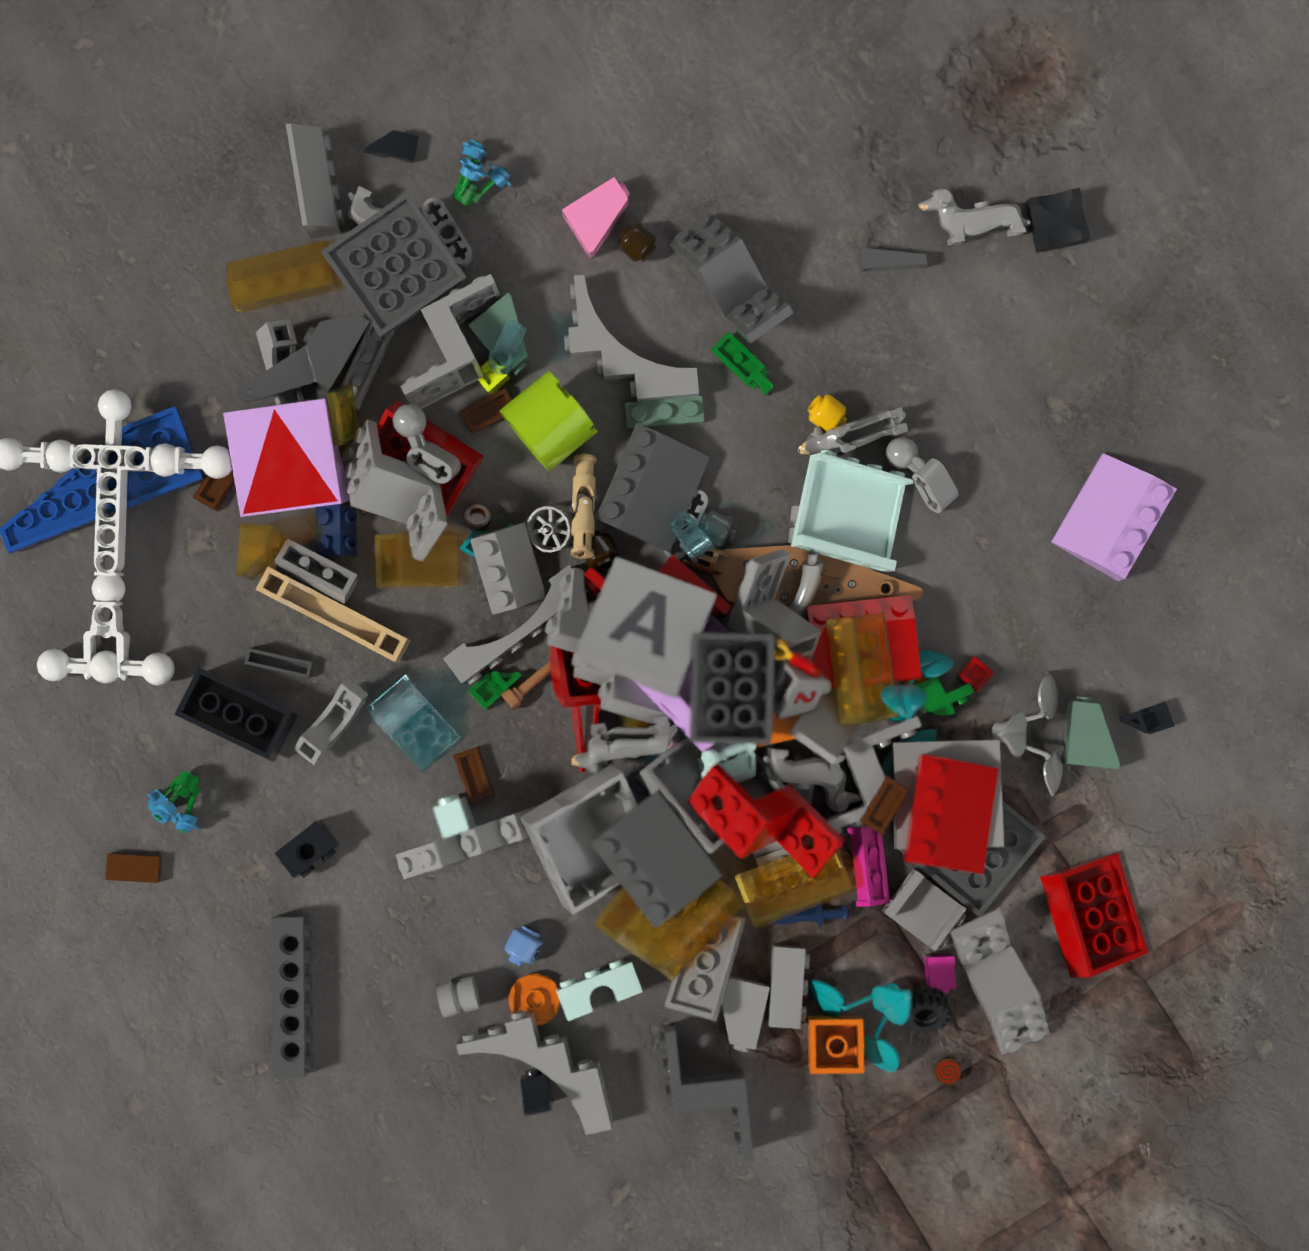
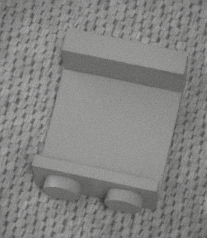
(925, 910)

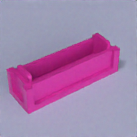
(869, 867)

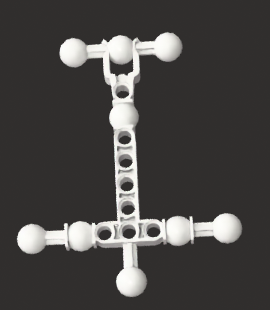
(108, 586)

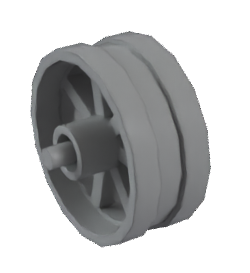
(550, 528)

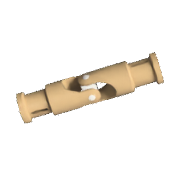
(583, 523)

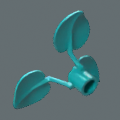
(909, 698)
(887, 1000)

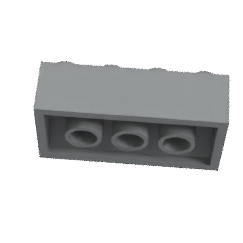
(314, 180)

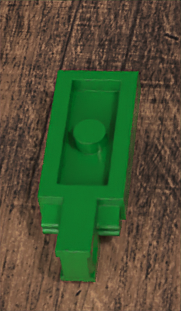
(742, 363)

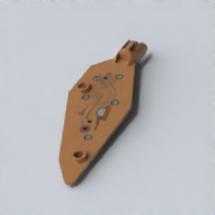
(838, 581)

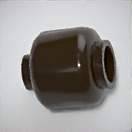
(637, 242)
(604, 552)

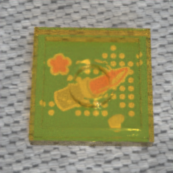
(342, 414)

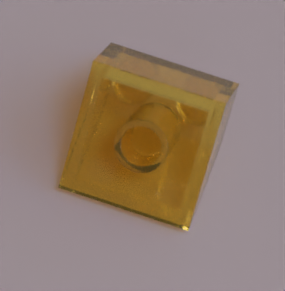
(257, 548)

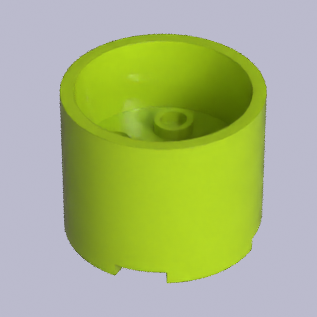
(548, 421)

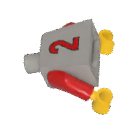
(797, 683)

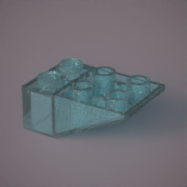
(413, 722)

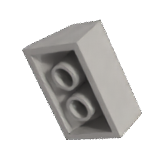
(508, 568)

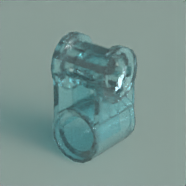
(692, 538)

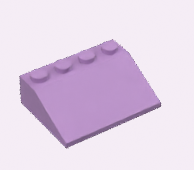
(1113, 516)

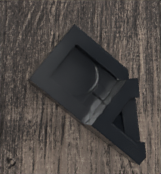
(395, 145)
(1150, 719)

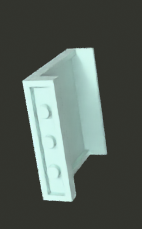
(849, 511)

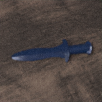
(817, 915)

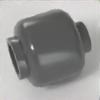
(718, 527)

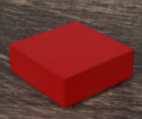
(975, 673)

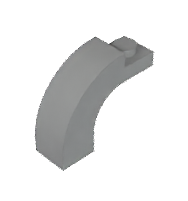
(332, 722)

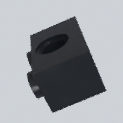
(292, 854)

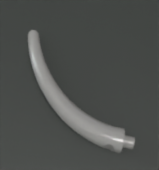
(809, 584)

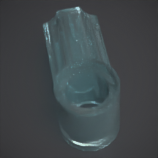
(508, 346)

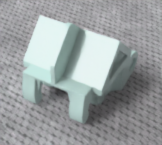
(738, 758)

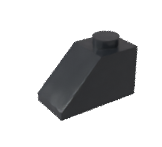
(536, 1092)

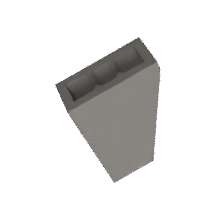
(744, 1011)

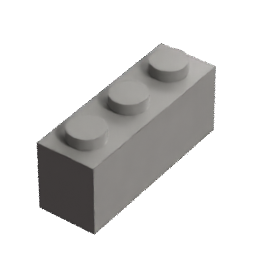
(315, 571)
(787, 986)

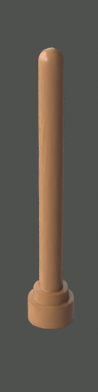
(515, 695)

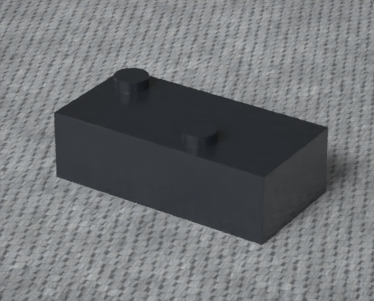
(236, 714)

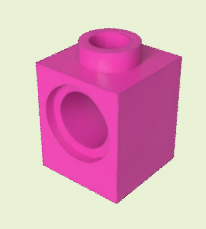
(940, 972)

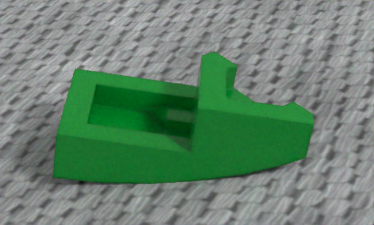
(491, 687)

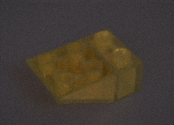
(400, 570)
(629, 926)

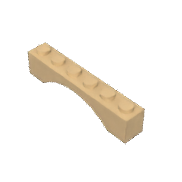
(333, 614)

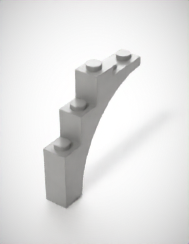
(617, 362)
(565, 630)
(462, 845)
(522, 1041)

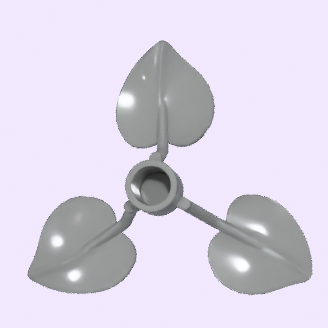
(1014, 733)

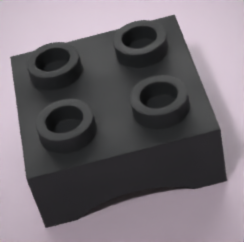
(1057, 220)

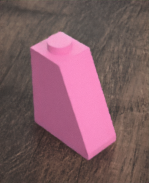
(597, 214)

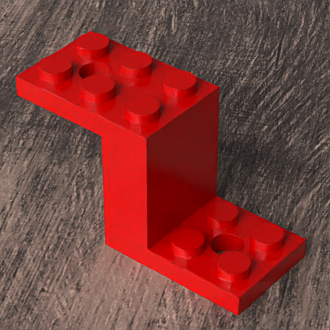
(671, 568)
(756, 824)

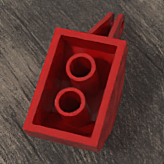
(574, 693)

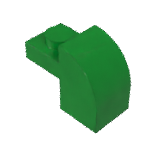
(939, 702)

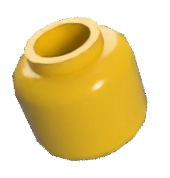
(827, 412)

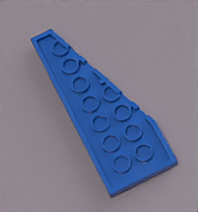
(73, 497)

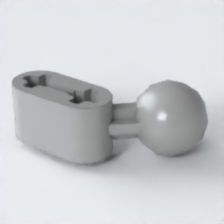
(424, 456)
(929, 478)

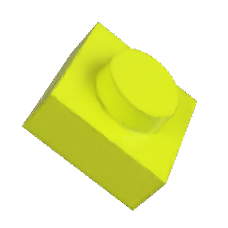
(491, 380)

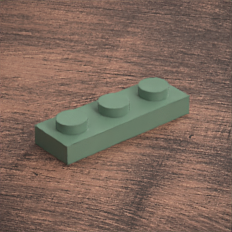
(665, 412)

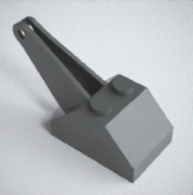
(315, 363)

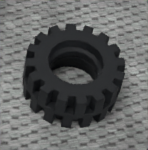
(931, 1019)

